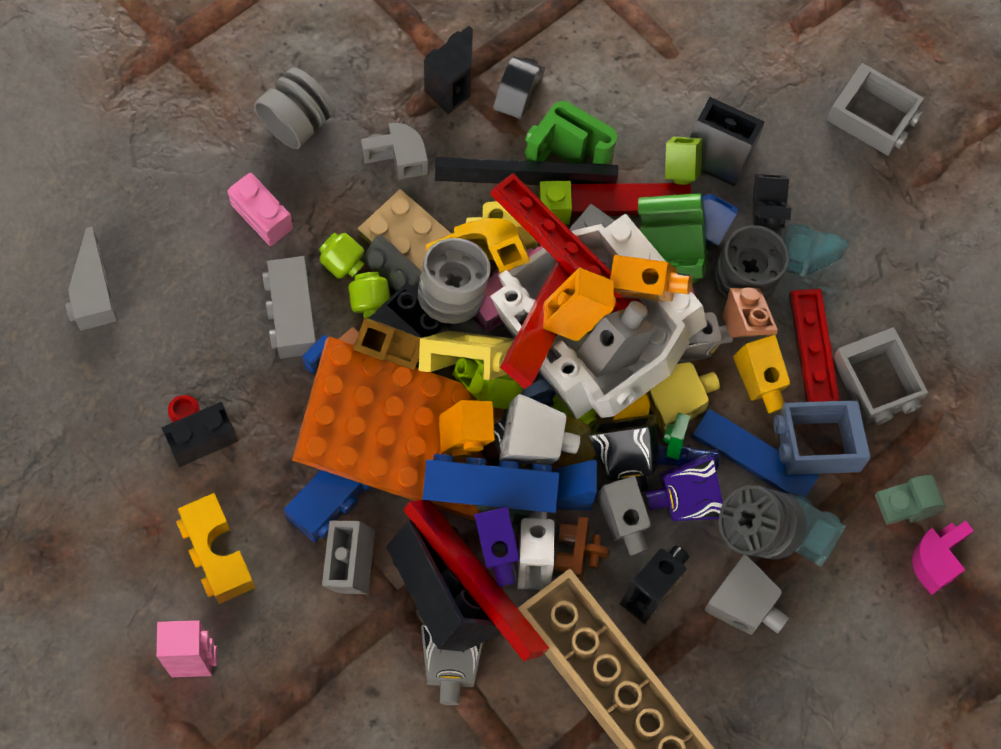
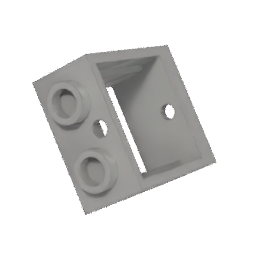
(886, 90)
(888, 342)

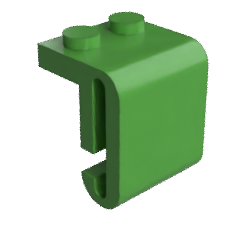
(570, 135)
(676, 230)

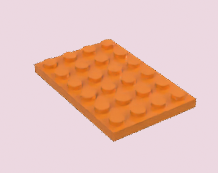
(378, 422)

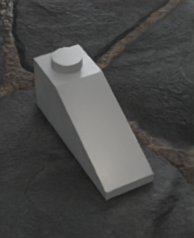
(89, 288)

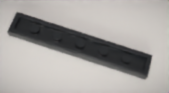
(527, 171)

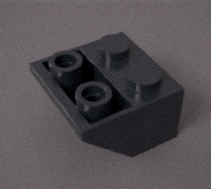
(450, 70)
(727, 139)
(406, 314)

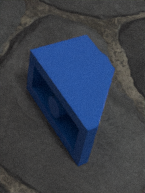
(577, 486)

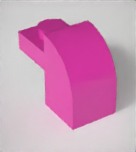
(933, 559)

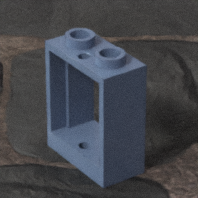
(852, 433)

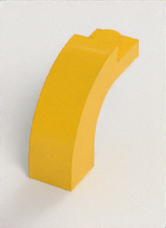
(496, 238)

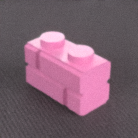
(260, 209)

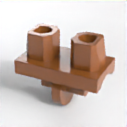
(578, 534)

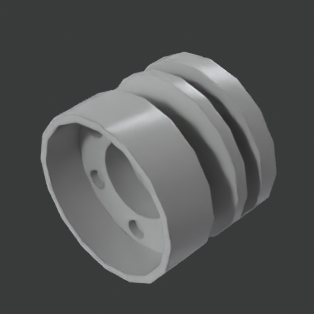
(294, 108)
(453, 280)

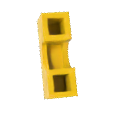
(203, 523)

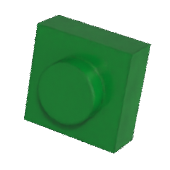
(676, 435)

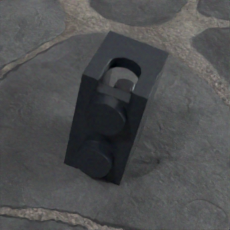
(200, 434)

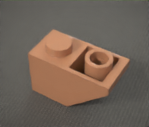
(748, 314)

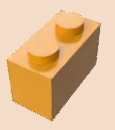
(579, 304)
(466, 428)

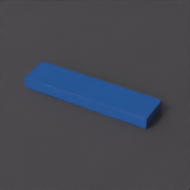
(750, 454)

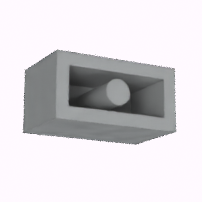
(348, 557)

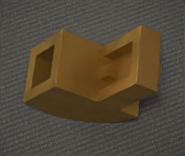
(388, 343)

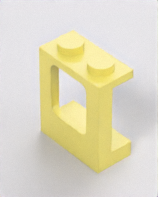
(446, 348)

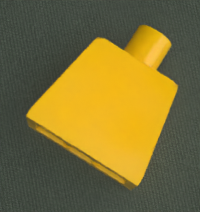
(759, 362)

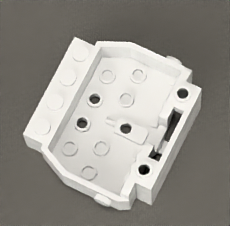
(612, 392)

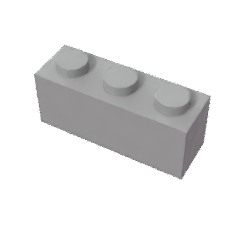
(289, 306)

